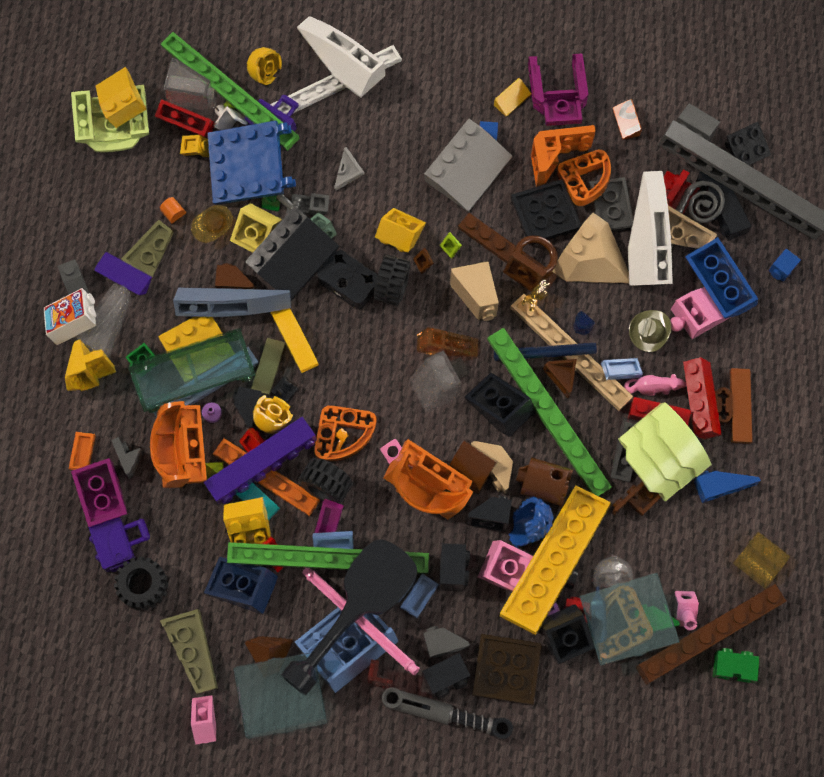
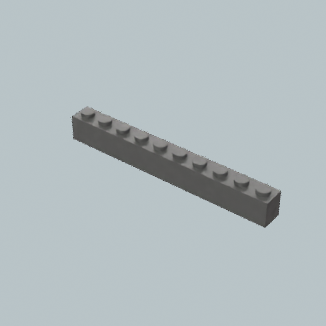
(743, 179)

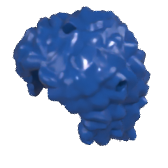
(531, 522)

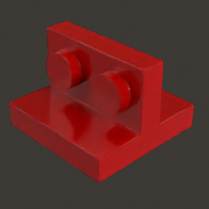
(675, 186)

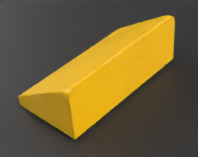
(512, 97)

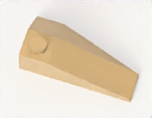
(687, 231)

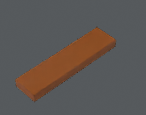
(741, 406)

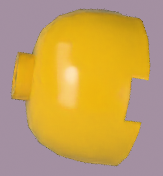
(263, 62)
(271, 414)

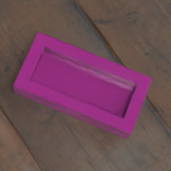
(329, 517)

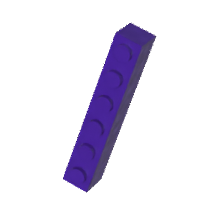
(260, 461)

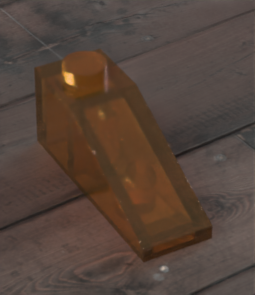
(435, 340)

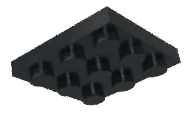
(546, 211)

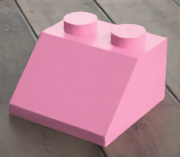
(504, 565)

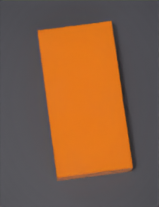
(82, 450)

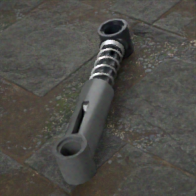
(444, 713)

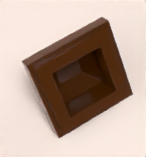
(423, 260)

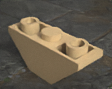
(502, 470)

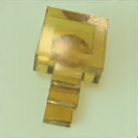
(538, 293)

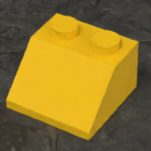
(399, 230)

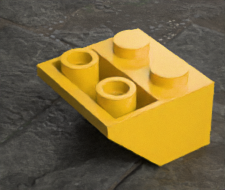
(247, 521)

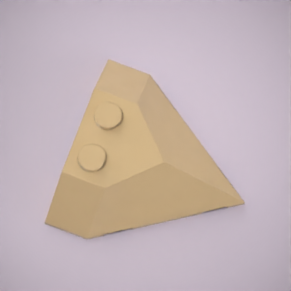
(592, 255)

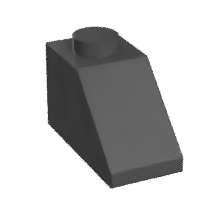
(72, 276)
(443, 642)

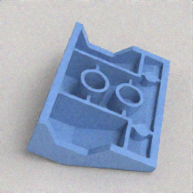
(350, 652)

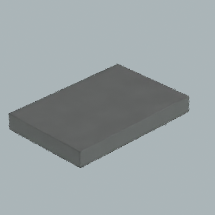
(614, 205)

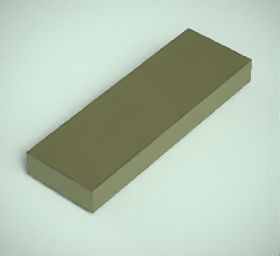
(268, 366)

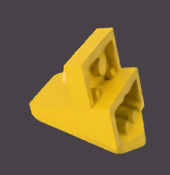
(86, 367)

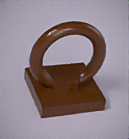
(525, 270)

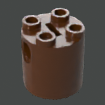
(544, 481)

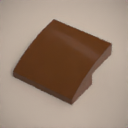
(473, 465)

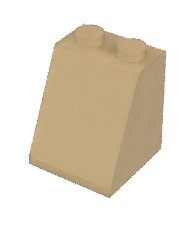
(476, 289)

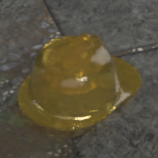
(212, 223)

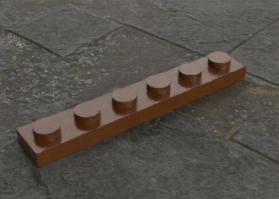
(495, 242)

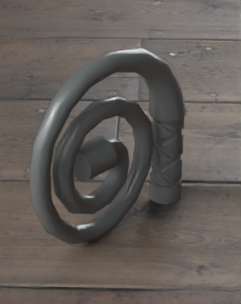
(705, 203)

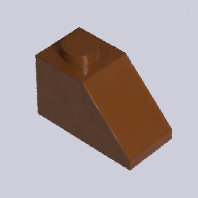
(231, 278)

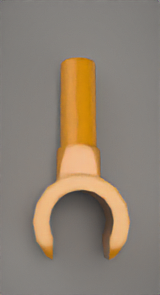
(341, 435)

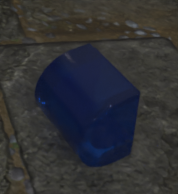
(583, 324)

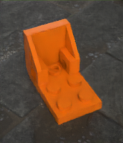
(552, 142)

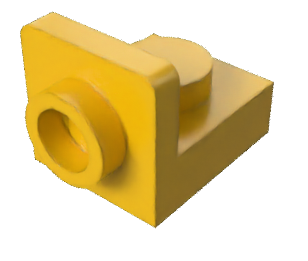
(194, 145)

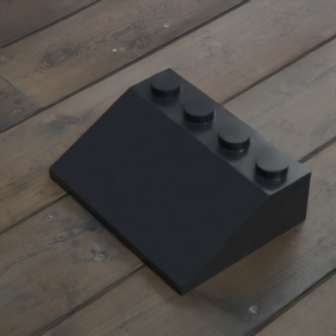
(292, 253)

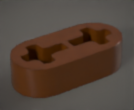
(727, 404)

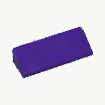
(123, 274)

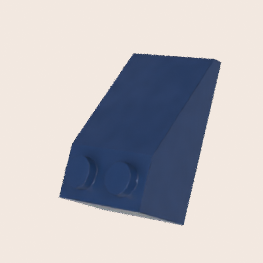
(241, 585)

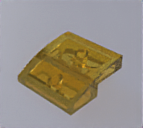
(761, 560)

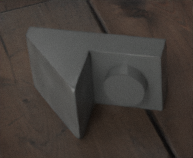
(128, 460)

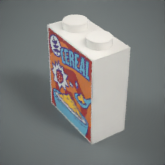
(70, 316)

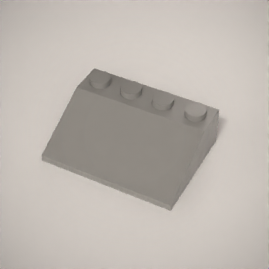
(467, 165)

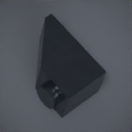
(244, 402)

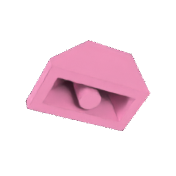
(203, 720)

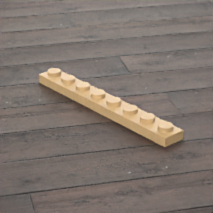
(585, 364)

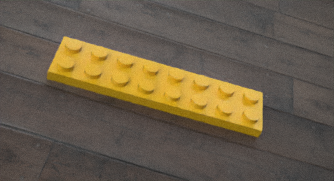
(555, 560)

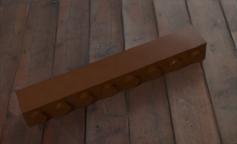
(710, 634)

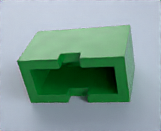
(731, 664)

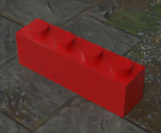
(702, 398)

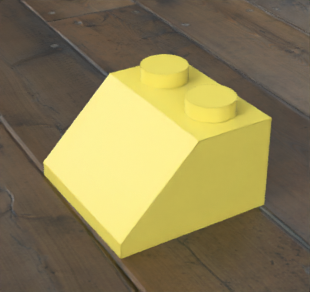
(253, 227)

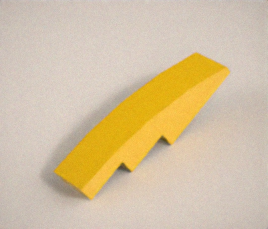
(295, 339)

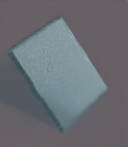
(629, 619)
(271, 703)

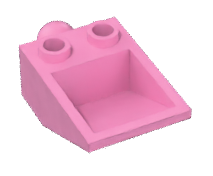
(695, 313)

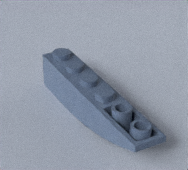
(229, 302)

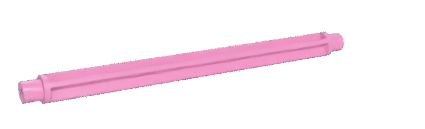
(363, 623)

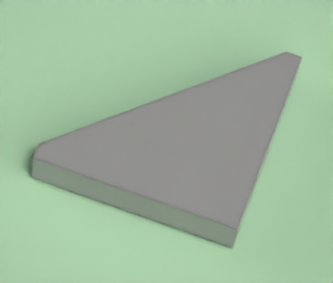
(348, 170)

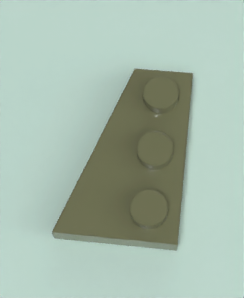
(149, 249)

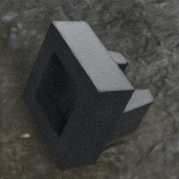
(284, 390)

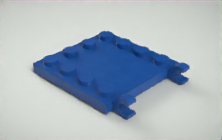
(247, 162)

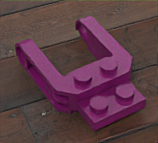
(559, 106)

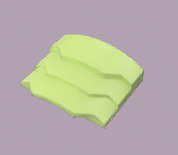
(98, 133)
(664, 451)

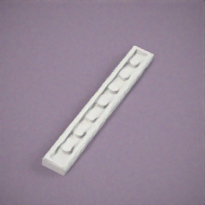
(330, 85)

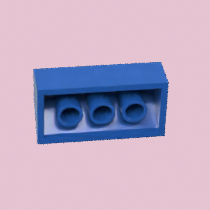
(722, 279)

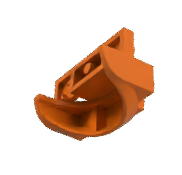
(178, 447)
(425, 481)

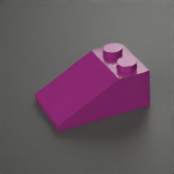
(99, 492)

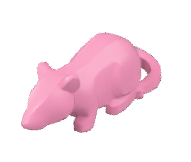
(651, 384)

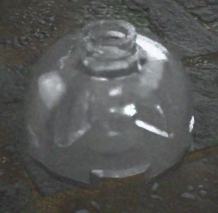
(612, 571)

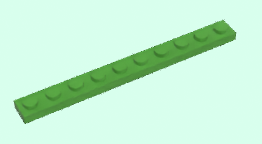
(225, 86)
(549, 413)
(304, 556)

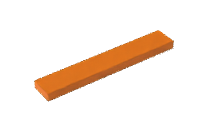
(273, 481)

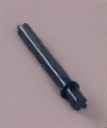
(556, 350)

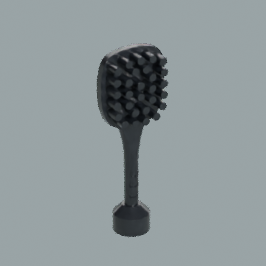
(372, 586)

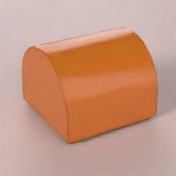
(172, 209)

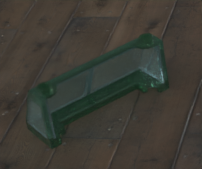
(191, 369)

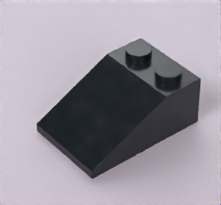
(501, 404)

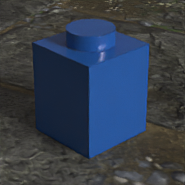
(784, 265)

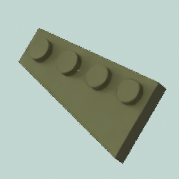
(190, 642)

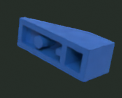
(719, 484)

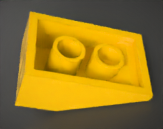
(119, 98)

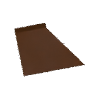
(562, 374)
(266, 648)

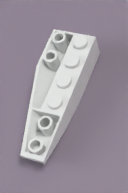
(343, 56)
(650, 234)

